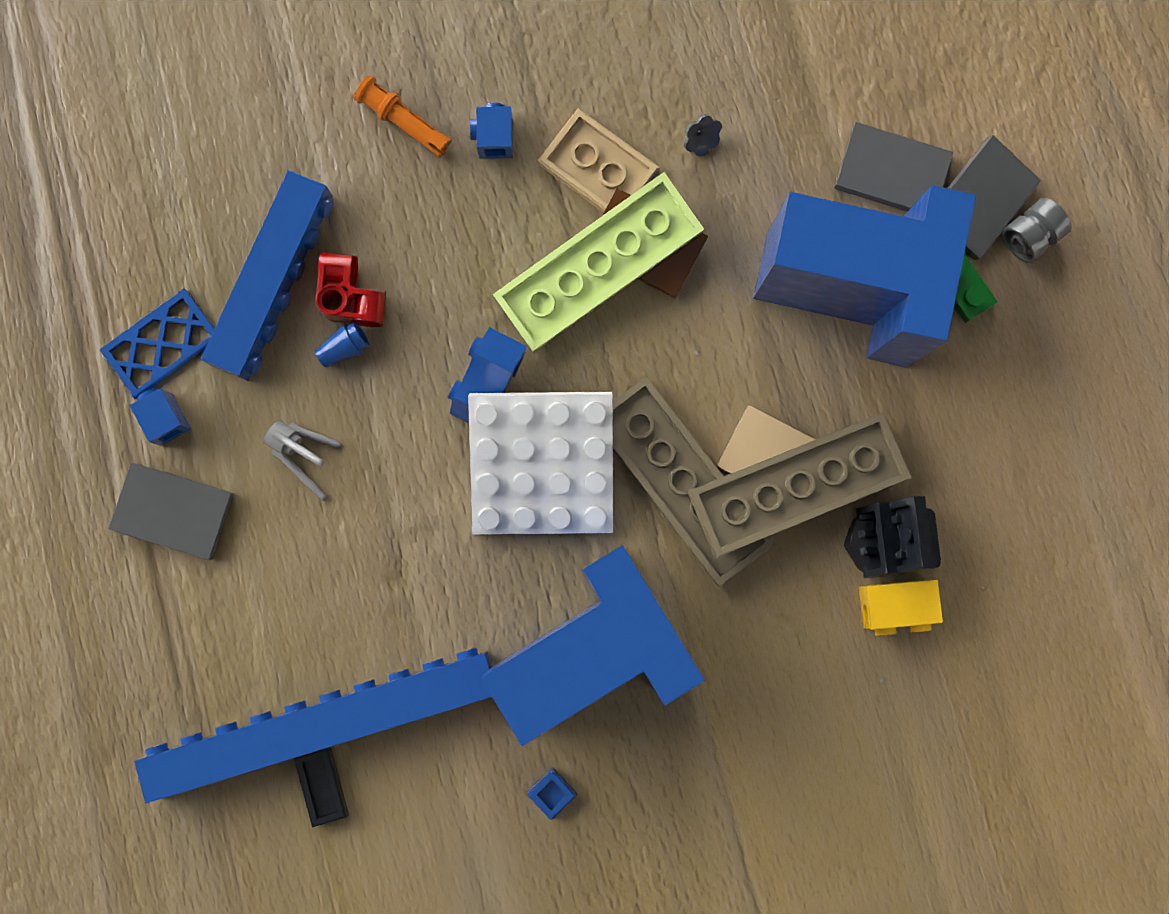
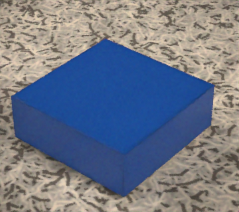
(552, 793)

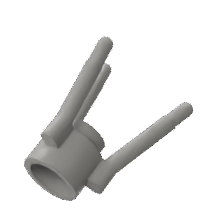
(286, 440)

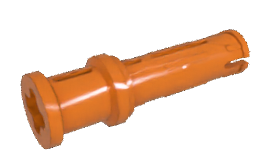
(390, 108)

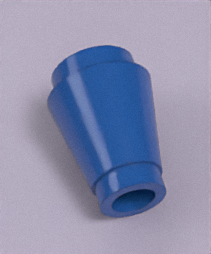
(342, 345)

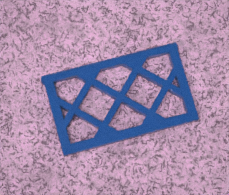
(133, 336)

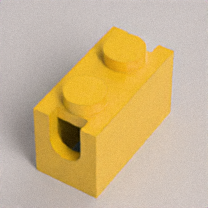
(900, 605)

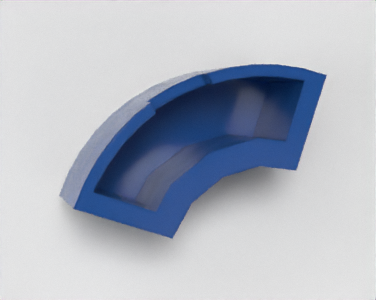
(490, 370)

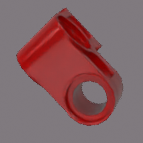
(338, 279)

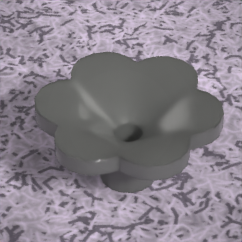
(702, 135)

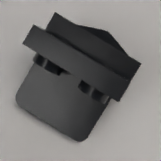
(894, 538)

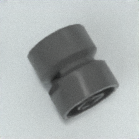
(1039, 227)

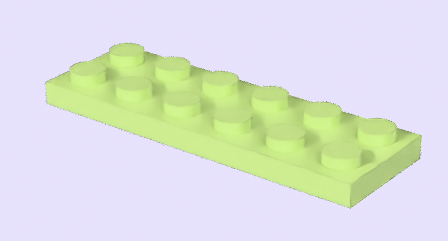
(598, 262)

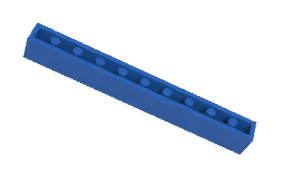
(313, 727)

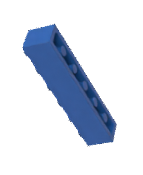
(268, 276)

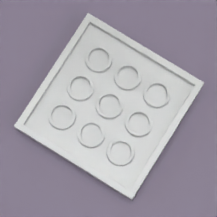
(541, 462)

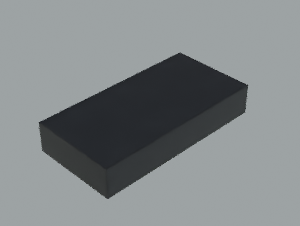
(321, 787)

